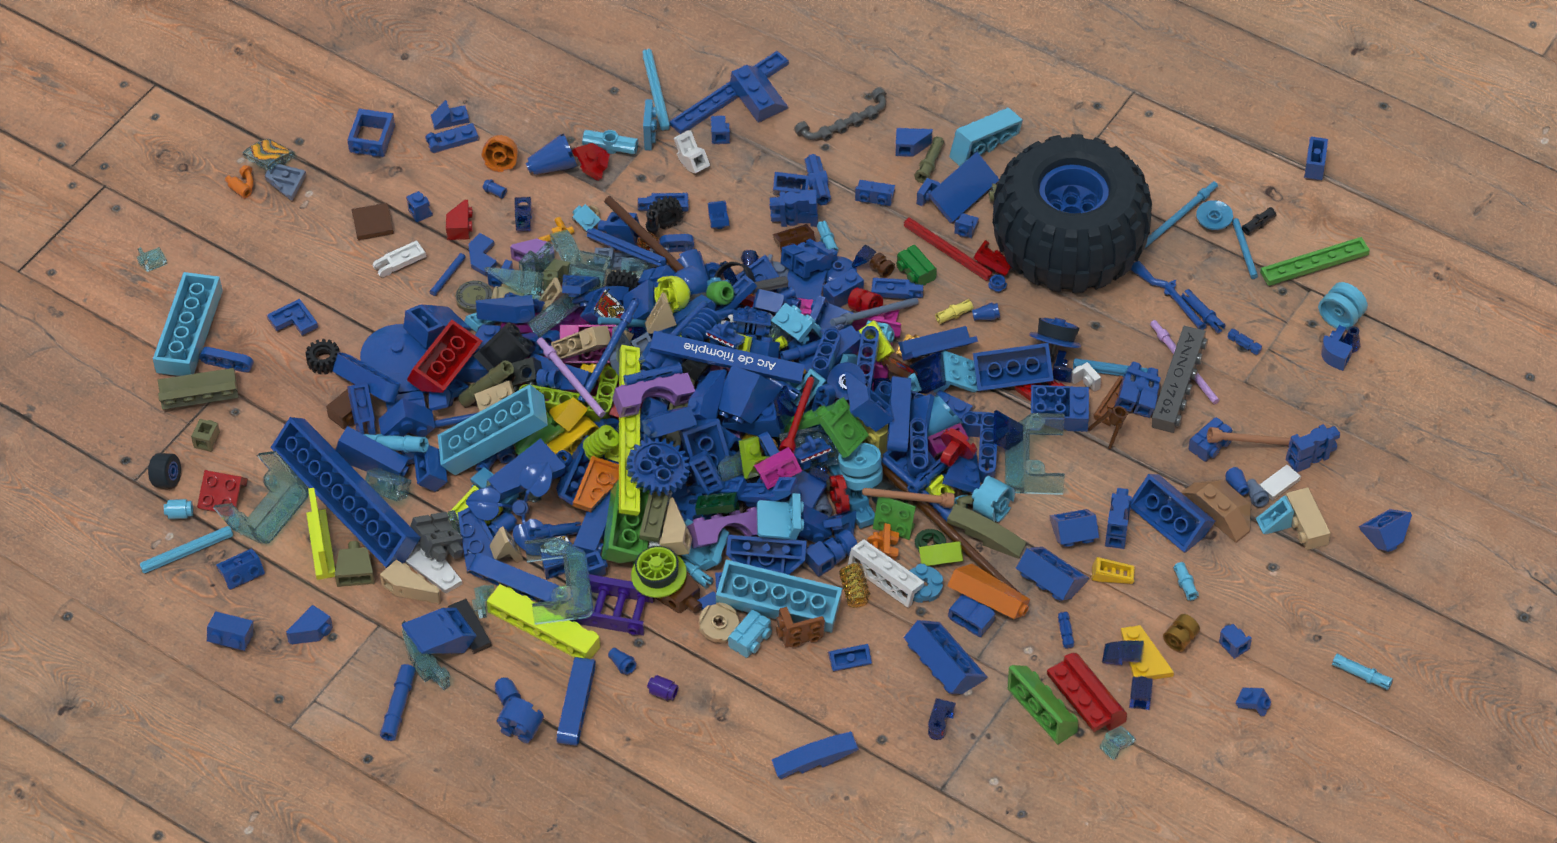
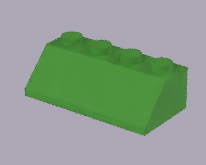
(623, 530)
(1041, 703)

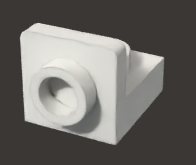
(1088, 375)

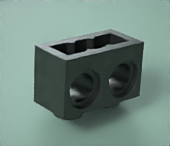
(521, 372)

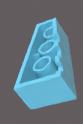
(984, 134)

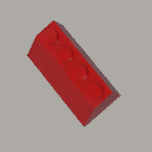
(444, 358)

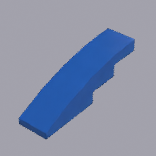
(816, 753)

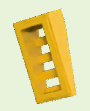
(1105, 576)

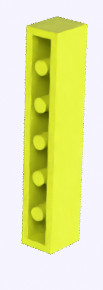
(562, 635)

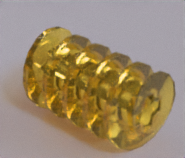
(854, 585)

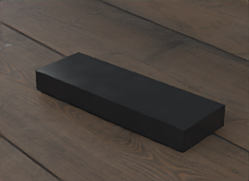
(481, 641)

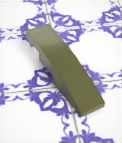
(984, 529)

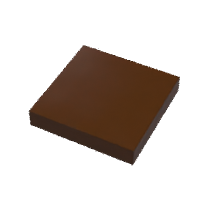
(372, 221)

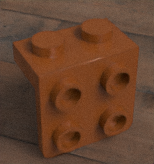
(800, 632)

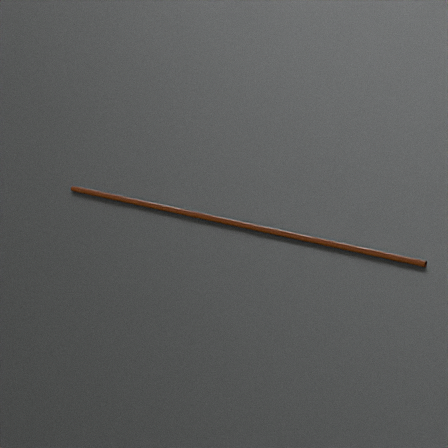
(923, 506)

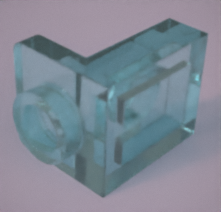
(151, 259)
(1115, 741)

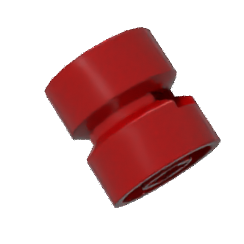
(863, 300)

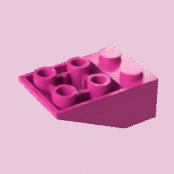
(586, 358)

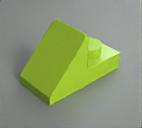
(750, 456)

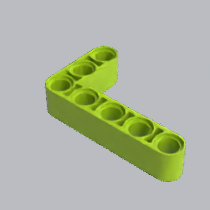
(605, 401)

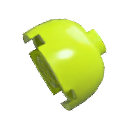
(675, 290)

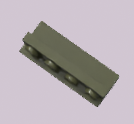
(197, 388)

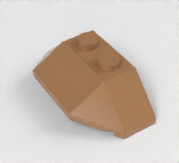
(1224, 505)

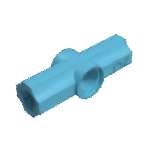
(611, 141)

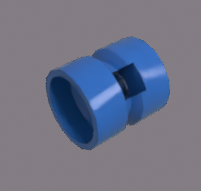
(841, 545)

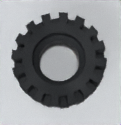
(668, 211)
(622, 279)
(317, 349)

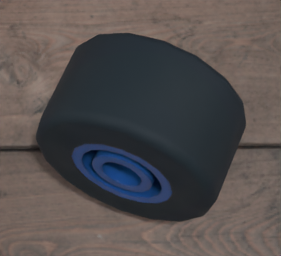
(164, 470)

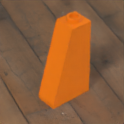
(989, 591)

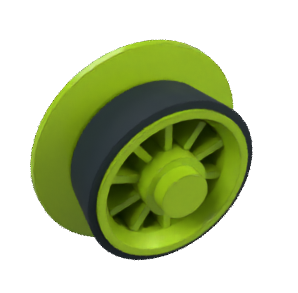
(658, 572)

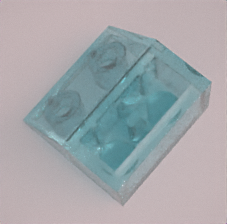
(591, 264)

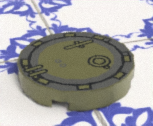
(470, 292)

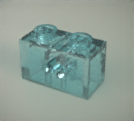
(388, 484)

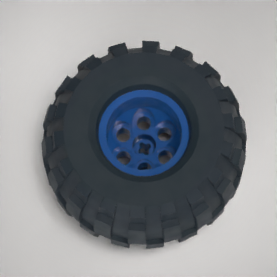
(1072, 213)

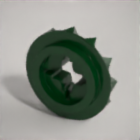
(926, 536)

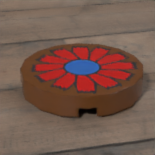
(898, 367)

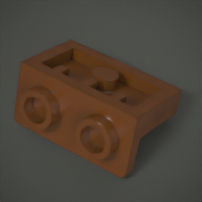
(794, 236)

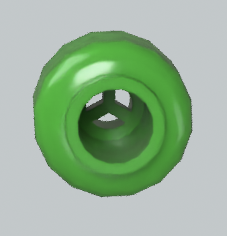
(720, 292)

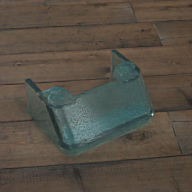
(1029, 475)
(276, 509)
(567, 601)

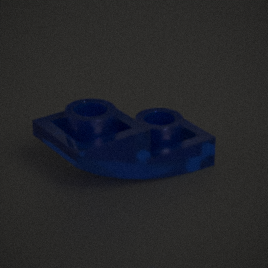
(1122, 651)

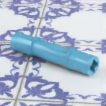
(399, 443)

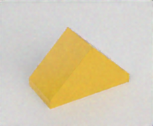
(568, 413)

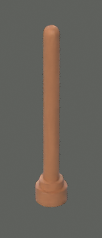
(1215, 435)
(945, 500)

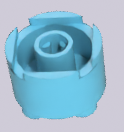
(993, 499)

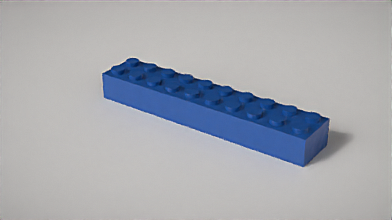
(345, 492)

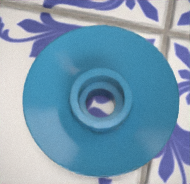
(1214, 215)

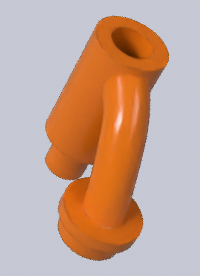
(240, 187)

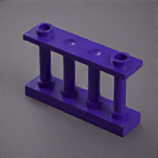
(623, 590)

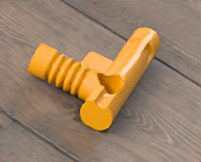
(560, 227)

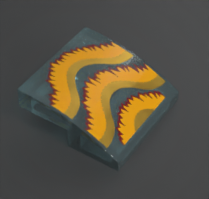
(268, 153)

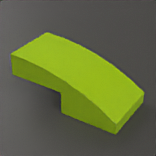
(941, 553)

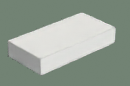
(1280, 481)

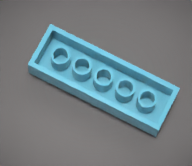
(187, 324)
(492, 430)
(767, 591)

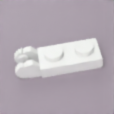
(399, 258)

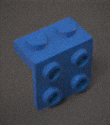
(823, 312)

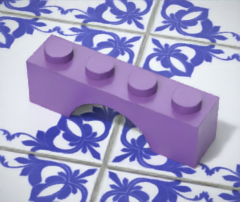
(674, 388)
(706, 532)

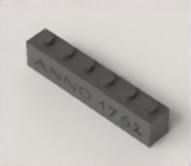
(1179, 378)

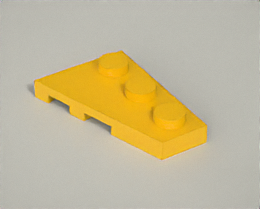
(1153, 663)

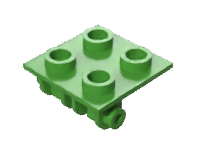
(897, 514)

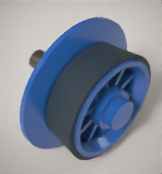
(1056, 333)

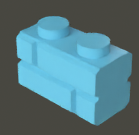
(750, 633)

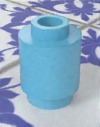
(178, 509)

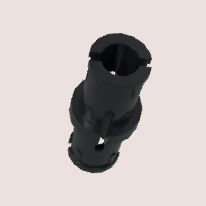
(1266, 216)
(652, 223)

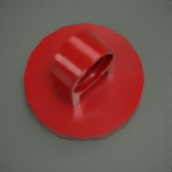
(956, 447)

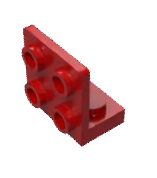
(219, 489)

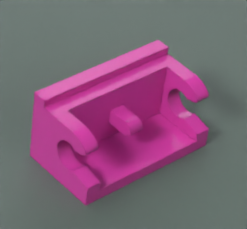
(779, 465)

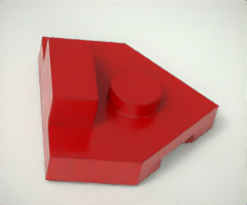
(592, 159)

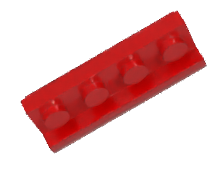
(1087, 693)

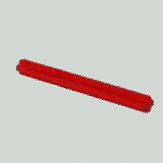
(948, 249)

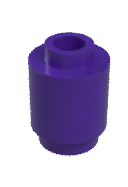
(662, 687)

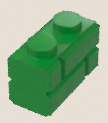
(916, 266)

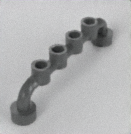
(841, 125)

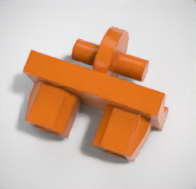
(883, 540)

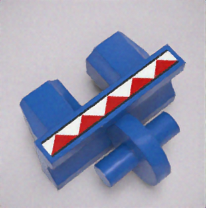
(725, 335)
(811, 450)

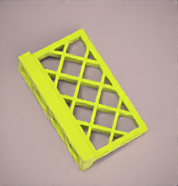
(320, 539)

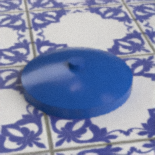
(392, 350)

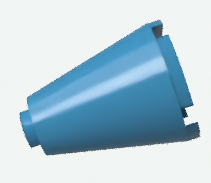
(941, 417)

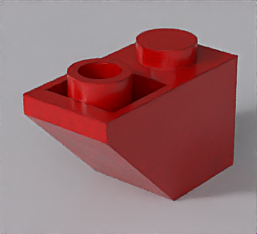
(458, 222)

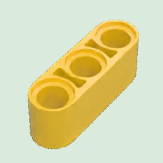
(570, 440)

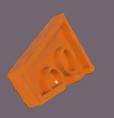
(596, 483)

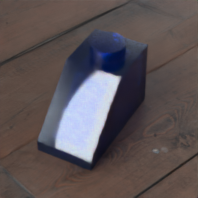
(1006, 431)

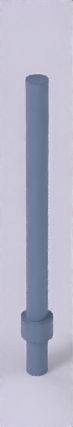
(848, 318)

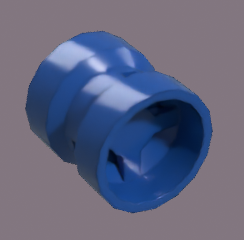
(549, 378)

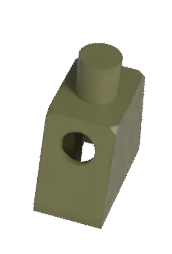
(353, 566)

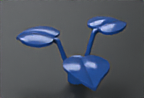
(485, 501)

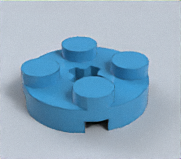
(932, 578)

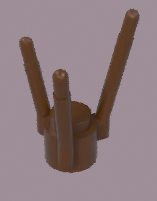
(1116, 418)

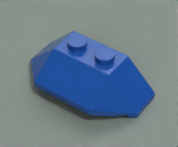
(574, 473)
(767, 553)

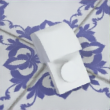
(691, 156)

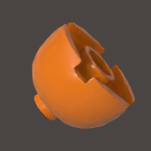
(500, 153)

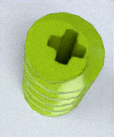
(601, 441)

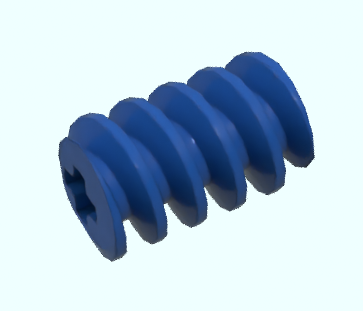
(700, 324)

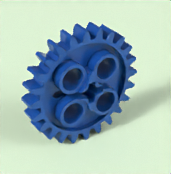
(658, 466)

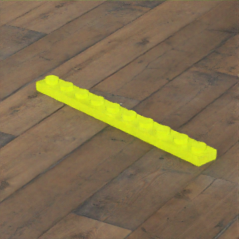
(628, 436)

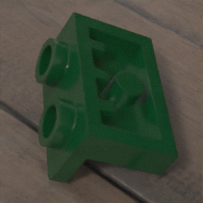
(717, 503)

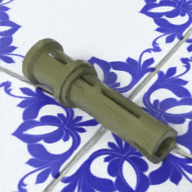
(927, 165)

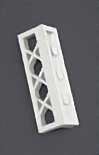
(886, 569)

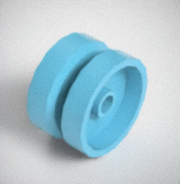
(1342, 305)
(862, 467)

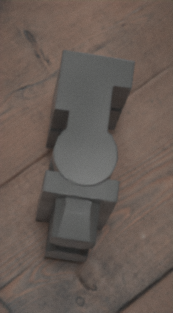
(437, 536)

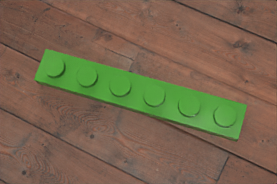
(1314, 261)

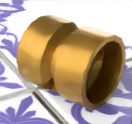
(1181, 632)

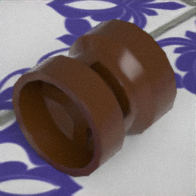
(882, 265)

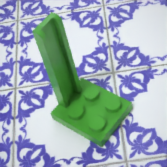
(838, 423)

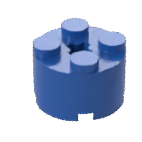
(519, 719)

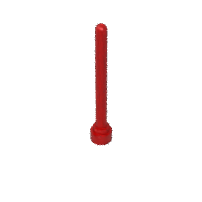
(789, 441)

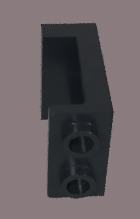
(504, 345)

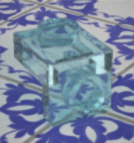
(482, 594)

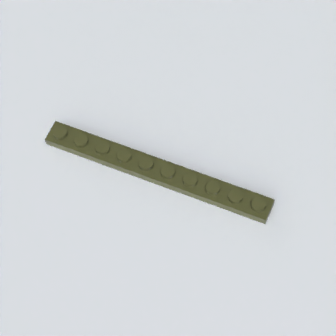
(657, 505)

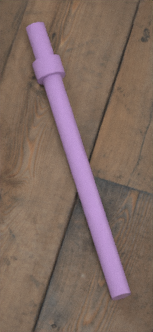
(1164, 337)
(551, 354)

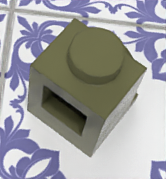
(205, 435)

